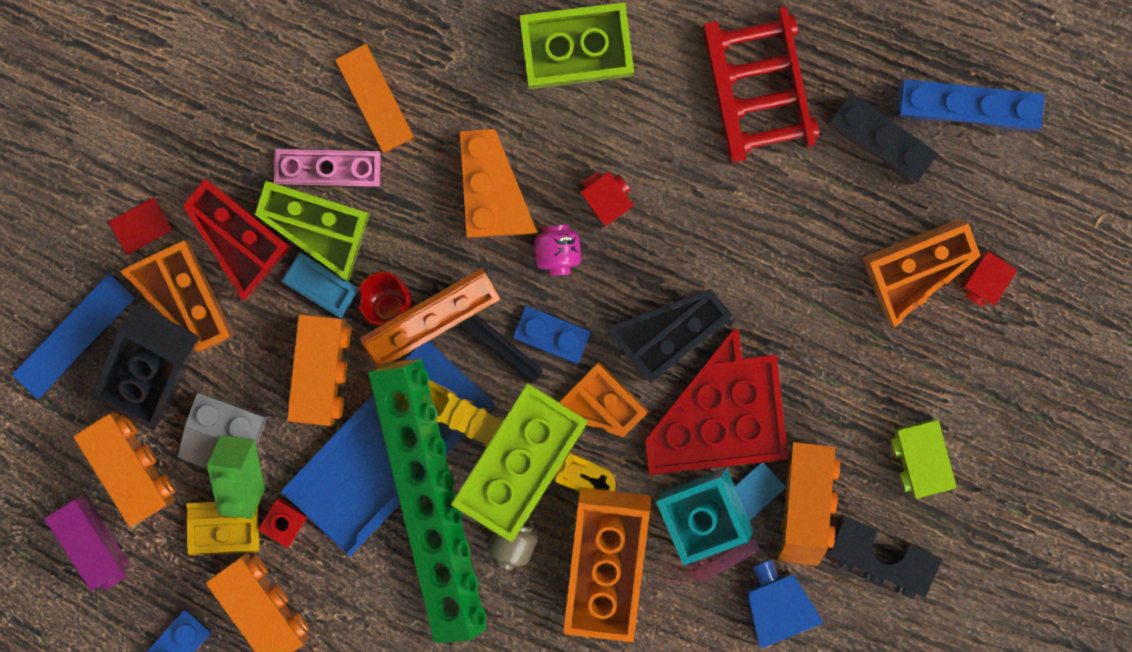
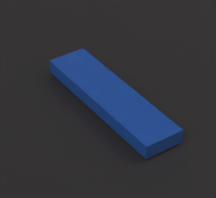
(74, 336)

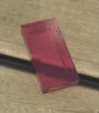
(725, 560)

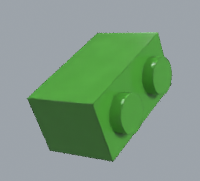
(236, 477)

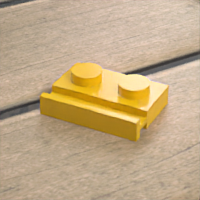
(219, 534)

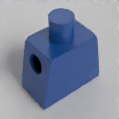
(778, 605)

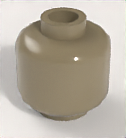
(514, 553)

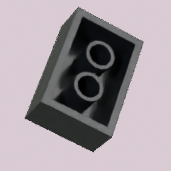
(145, 366)

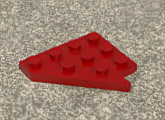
(723, 416)

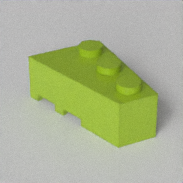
(317, 225)

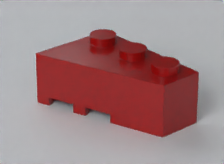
(237, 238)

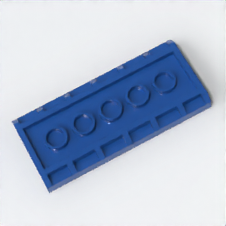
(351, 480)

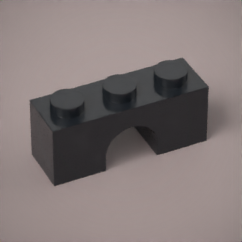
(883, 137)
(910, 571)

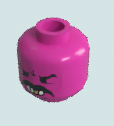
(557, 249)

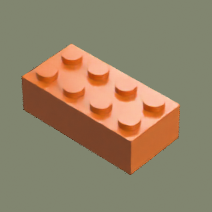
(607, 564)

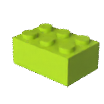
(576, 45)

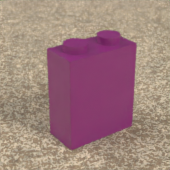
(89, 544)

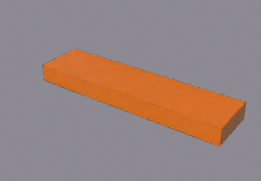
(430, 318)

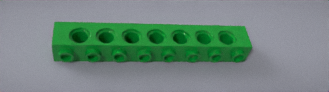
(414, 487)

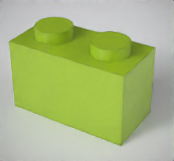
(923, 459)

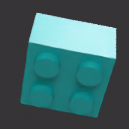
(705, 516)

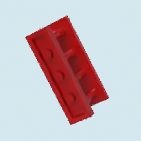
(733, 108)

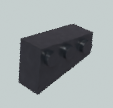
(670, 332)

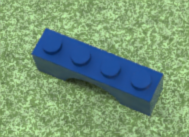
(970, 104)

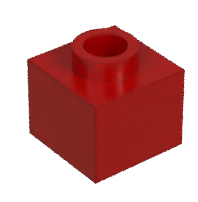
(294, 517)

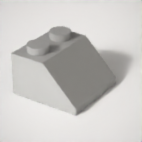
(212, 418)

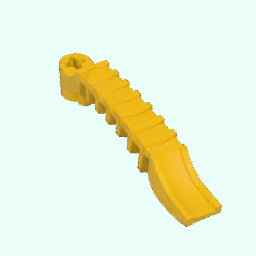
(482, 426)

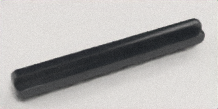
(498, 344)

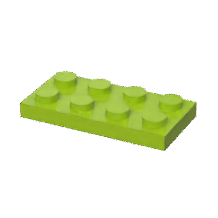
(519, 462)

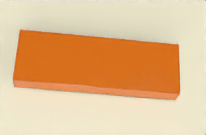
(374, 98)

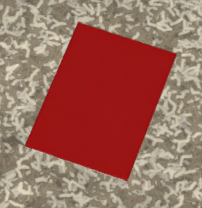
(140, 226)

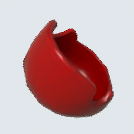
(383, 298)

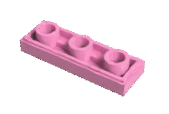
(349, 167)

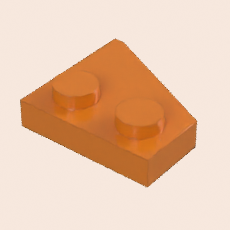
(605, 402)

